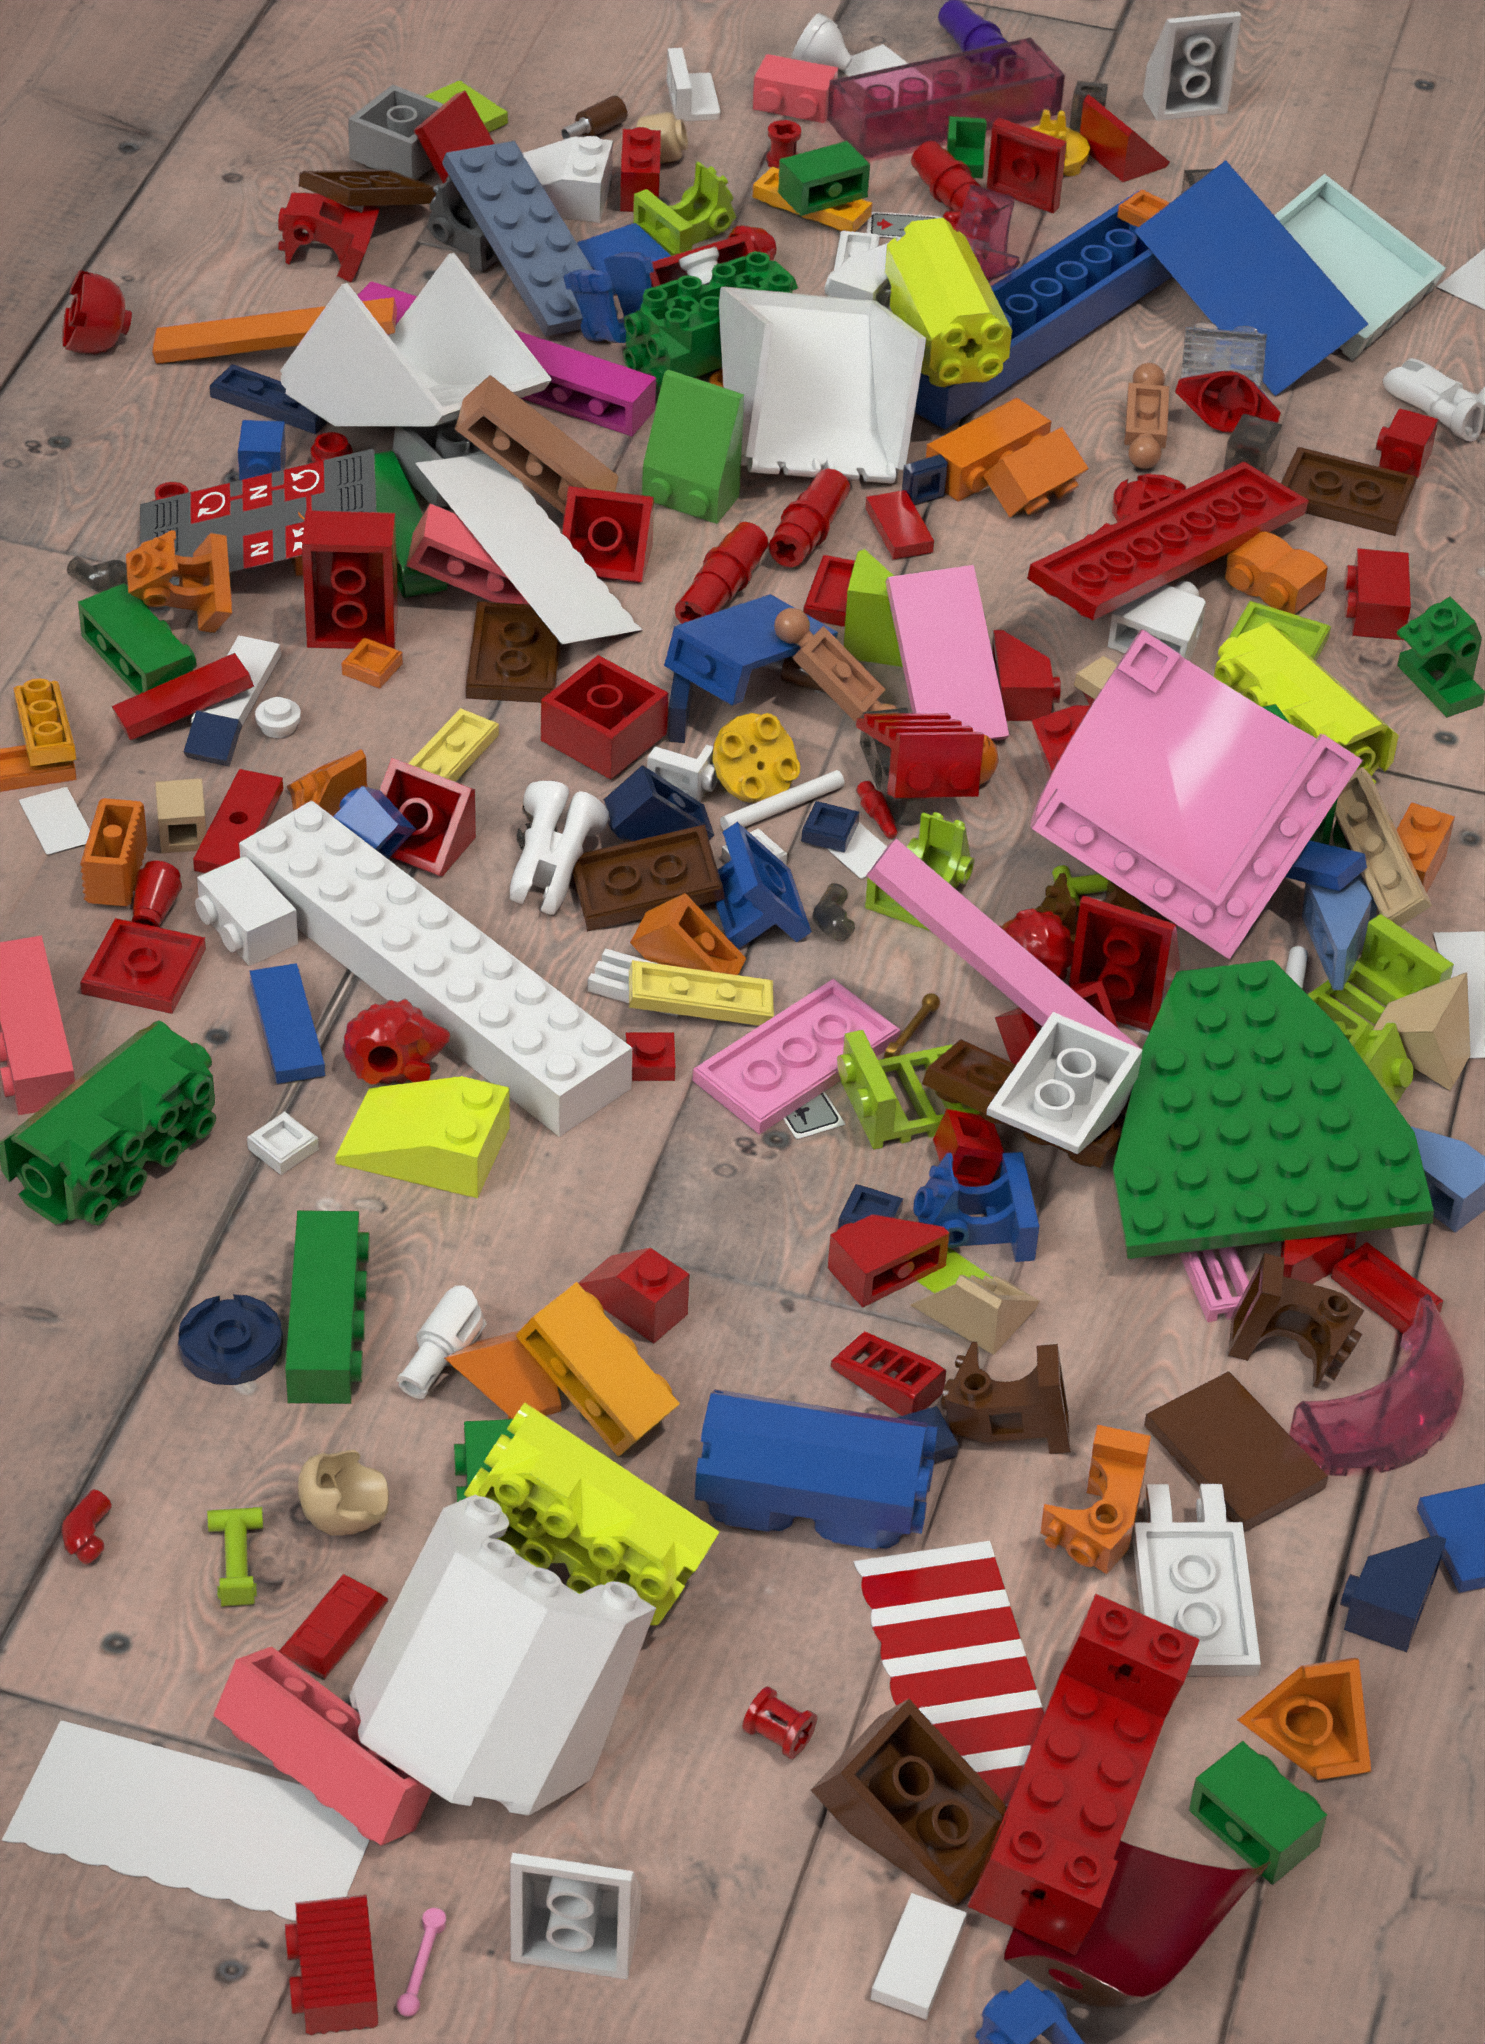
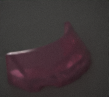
(986, 226)
(1395, 1418)

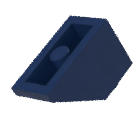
(652, 807)
(1392, 1592)

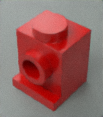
(973, 1147)

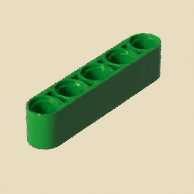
(396, 497)

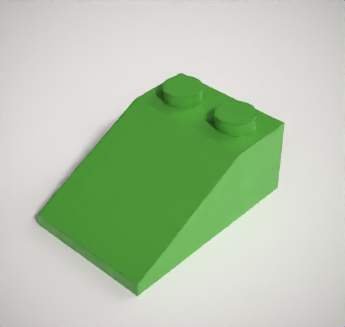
(695, 448)

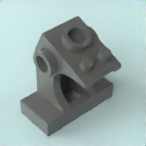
(456, 227)

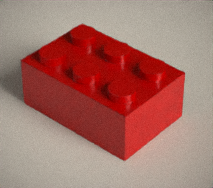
(349, 578)

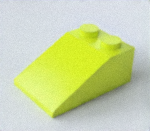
(430, 1133)

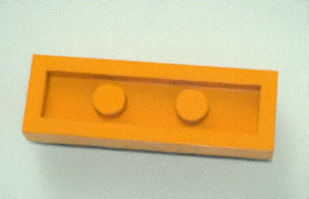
(841, 217)

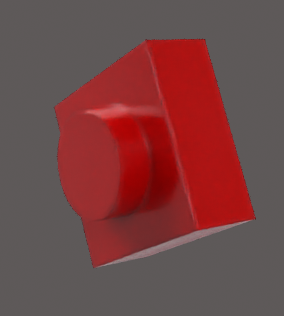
(652, 1055)

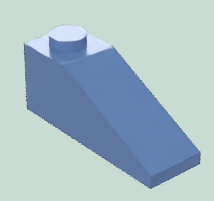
(1338, 925)
(1453, 1178)

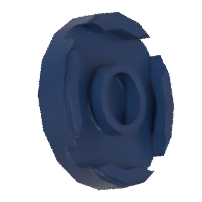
(230, 1339)

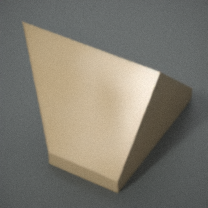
(1434, 1028)
(980, 1309)

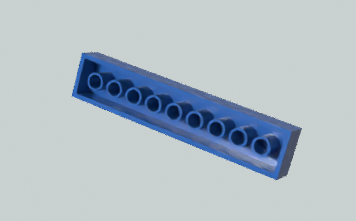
(1054, 305)

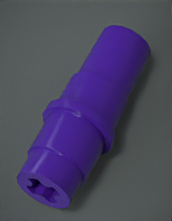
(967, 27)

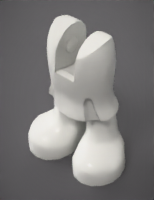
(1438, 397)
(549, 854)

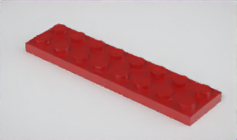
(1166, 540)

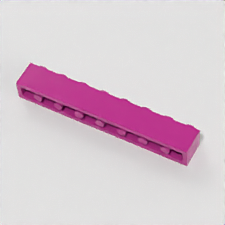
(579, 382)

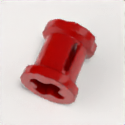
(784, 140)
(767, 1707)

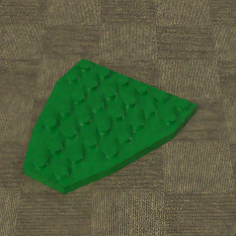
(1258, 1124)

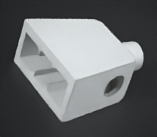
(1166, 613)

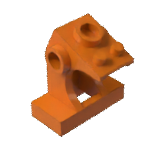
(202, 578)
(1117, 1477)

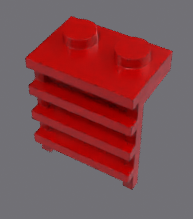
(928, 754)

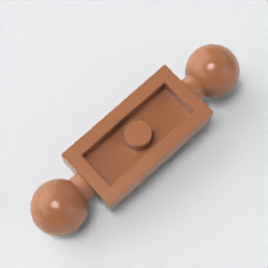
(1146, 416)
(830, 665)

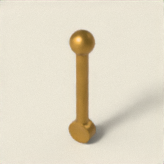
(929, 1004)

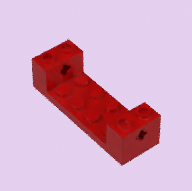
(1083, 1775)

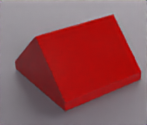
(1116, 144)
(610, 531)
(438, 811)

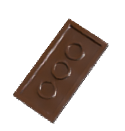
(976, 1076)

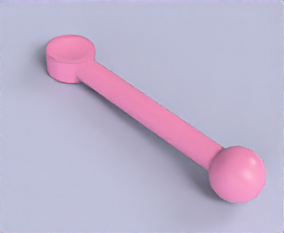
(433, 1923)

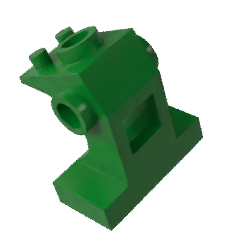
(1449, 642)

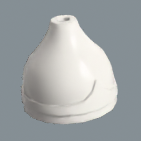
(822, 44)

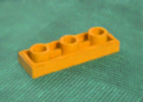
(44, 722)

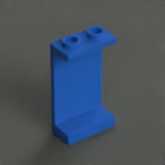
(729, 644)

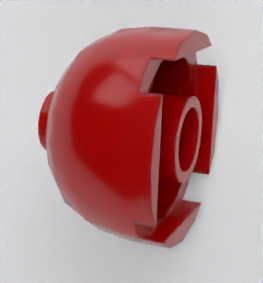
(95, 315)

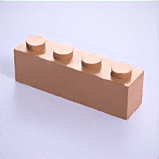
(529, 444)

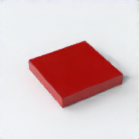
(452, 129)
(1026, 165)
(143, 965)

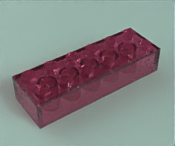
(914, 100)

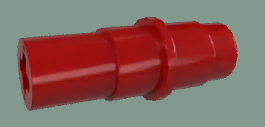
(943, 174)
(809, 518)
(723, 573)

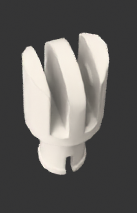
(448, 1329)

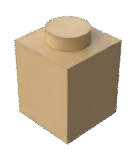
(180, 815)

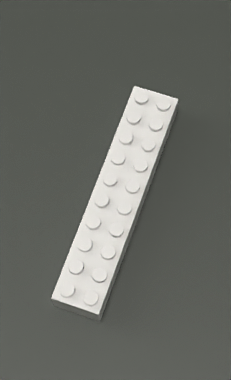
(421, 950)

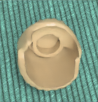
(341, 1493)

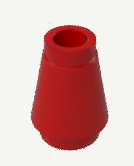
(155, 892)

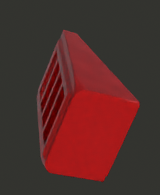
(924, 1374)

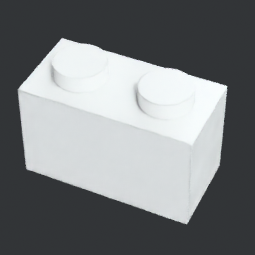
(246, 911)

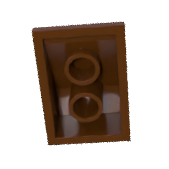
(915, 1802)

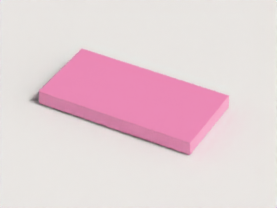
(947, 648)
(791, 1056)

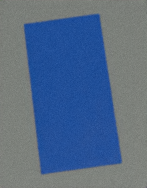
(1251, 274)

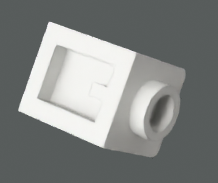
(685, 772)

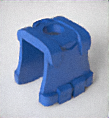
(595, 295)

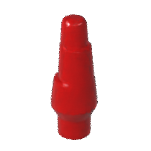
(877, 808)

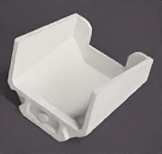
(496, 1669)

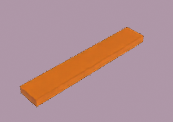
(251, 332)

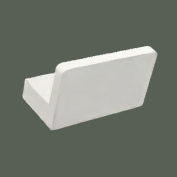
(690, 93)

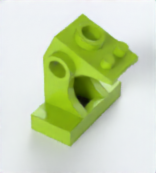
(699, 216)
(943, 849)

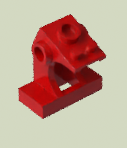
(327, 223)

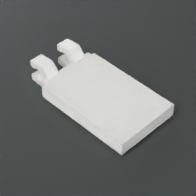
(1198, 1580)

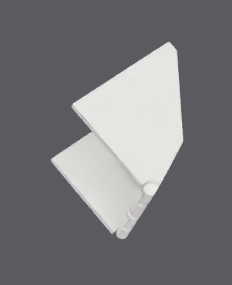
(420, 373)
(820, 382)

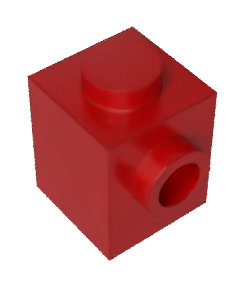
(1407, 442)

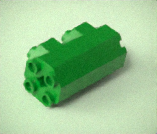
(681, 318)
(94, 1137)

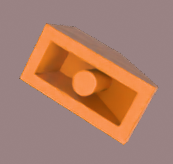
(685, 937)

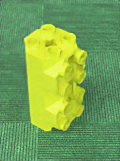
(949, 302)
(1277, 671)
(589, 1513)

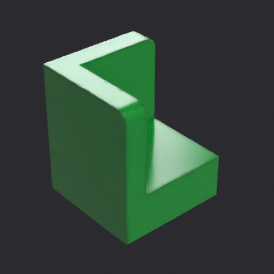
(967, 142)

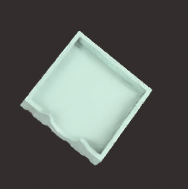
(1362, 256)

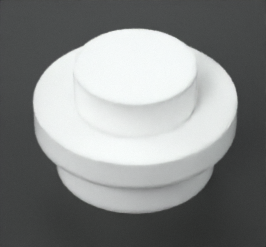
(278, 717)

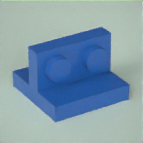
(757, 891)

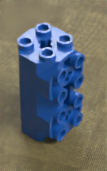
(822, 1463)

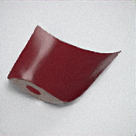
(1144, 1934)

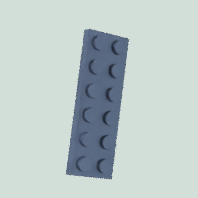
(521, 230)

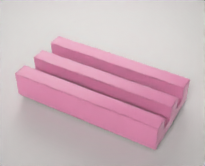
(1225, 1303)

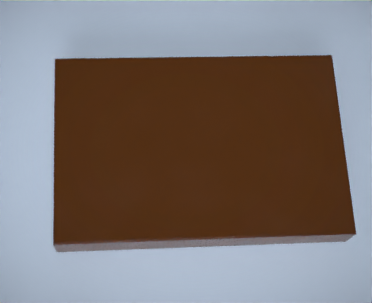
(367, 187)
(1350, 490)
(511, 654)
(636, 876)
(1232, 1441)

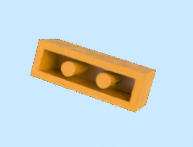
(598, 1368)

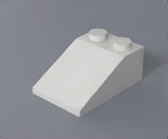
(1192, 66)
(575, 175)
(862, 278)
(1068, 1084)
(573, 1915)

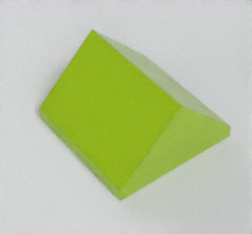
(869, 619)

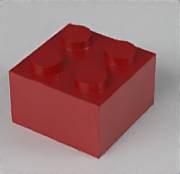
(604, 716)

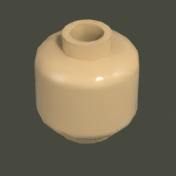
(673, 134)

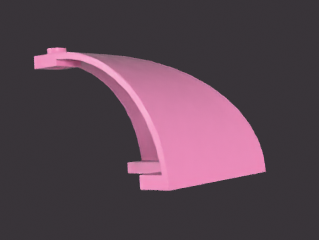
(1189, 793)

